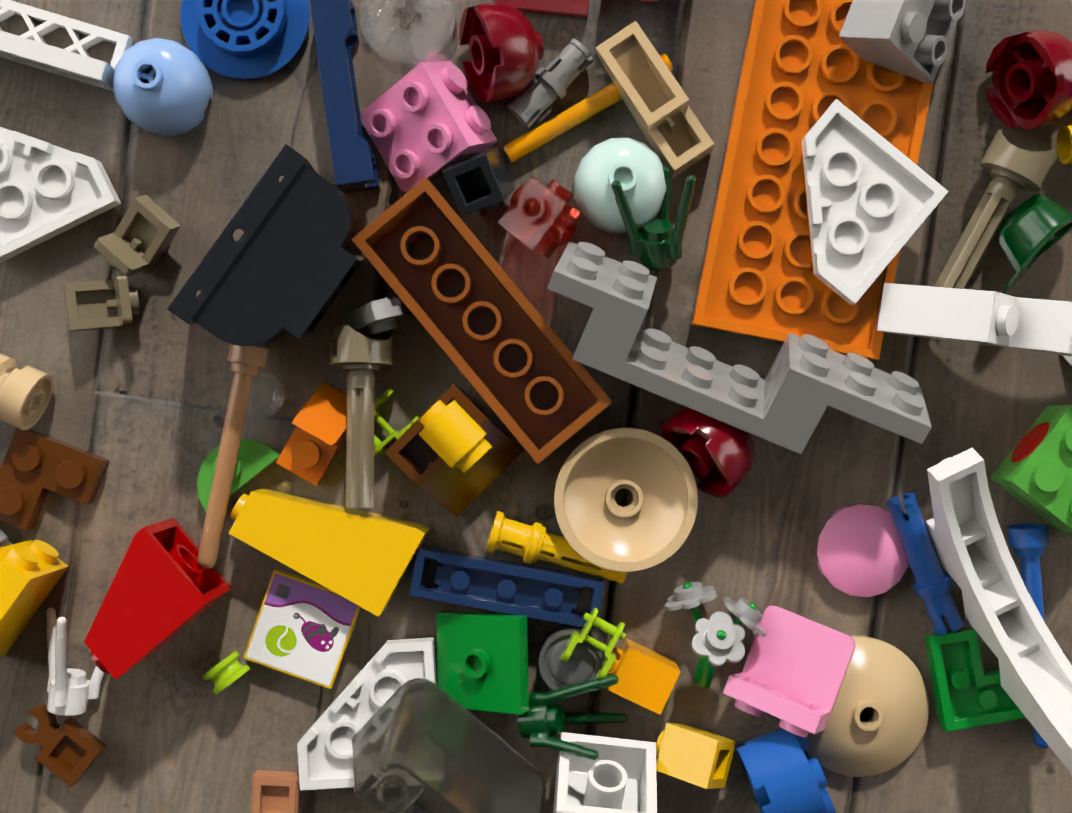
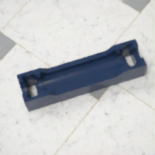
(335, 40)
(505, 586)

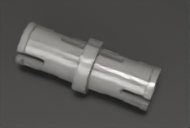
(550, 83)

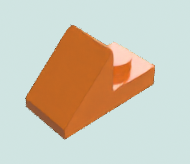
(317, 435)

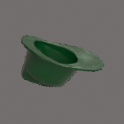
(1031, 232)

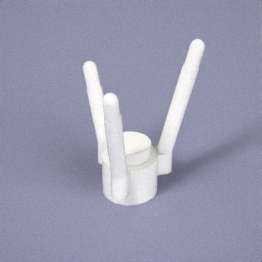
(66, 686)

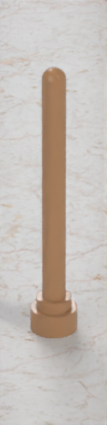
(245, 365)

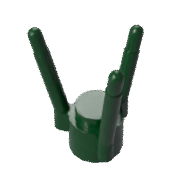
(658, 242)
(548, 719)

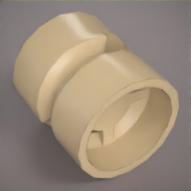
(23, 393)

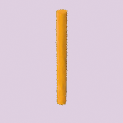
(566, 120)

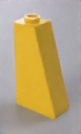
(334, 545)

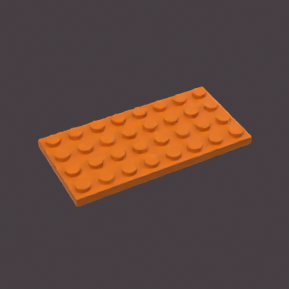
(758, 243)

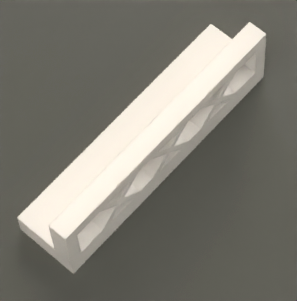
(34, 52)

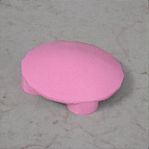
(861, 551)

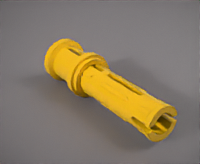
(536, 544)

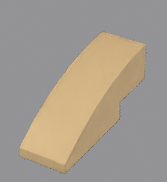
(655, 99)

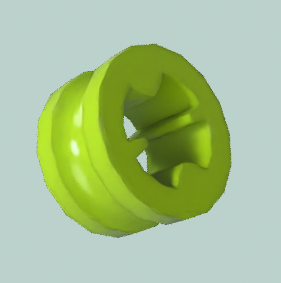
(226, 672)

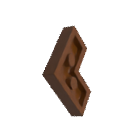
(42, 464)

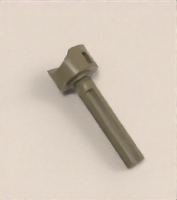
(1011, 171)
(360, 358)

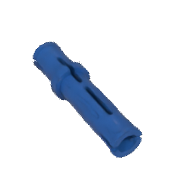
(931, 581)

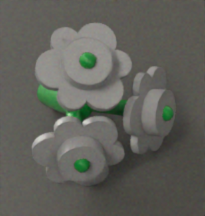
(719, 636)

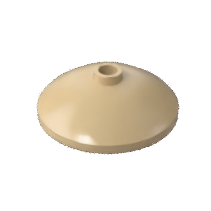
(654, 520)
(895, 689)

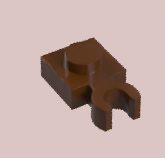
(66, 747)

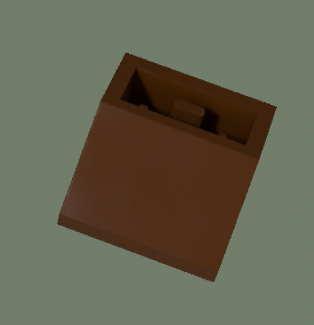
(434, 475)

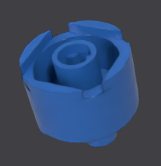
(784, 774)

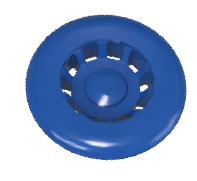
(243, 22)

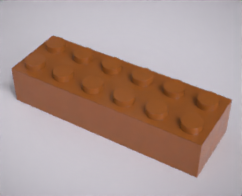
(481, 320)

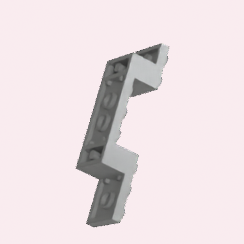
(778, 409)

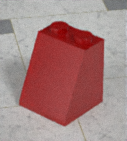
(152, 598)

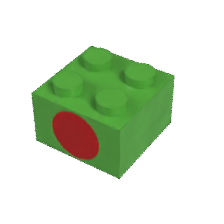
(1041, 468)

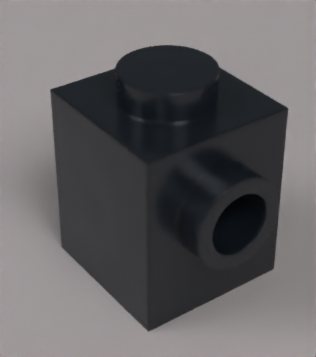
(479, 182)

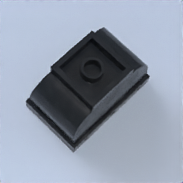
(281, 267)

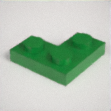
(961, 688)

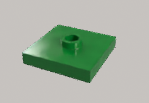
(484, 660)

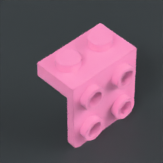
(426, 123)
(793, 672)

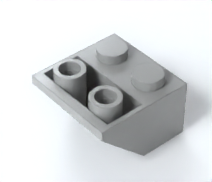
(903, 33)

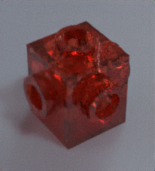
(541, 216)

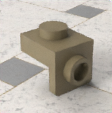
(139, 237)
(100, 304)

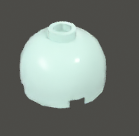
(637, 171)

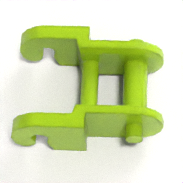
(379, 447)
(593, 620)

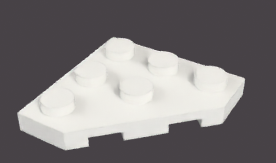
(46, 191)
(860, 200)
(326, 748)

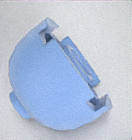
(162, 87)

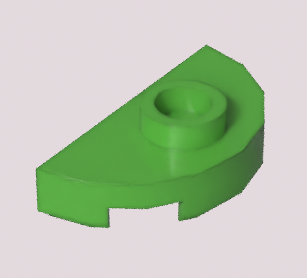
(251, 461)

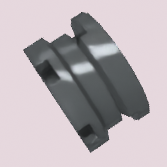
(579, 668)

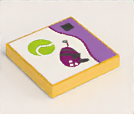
(302, 629)

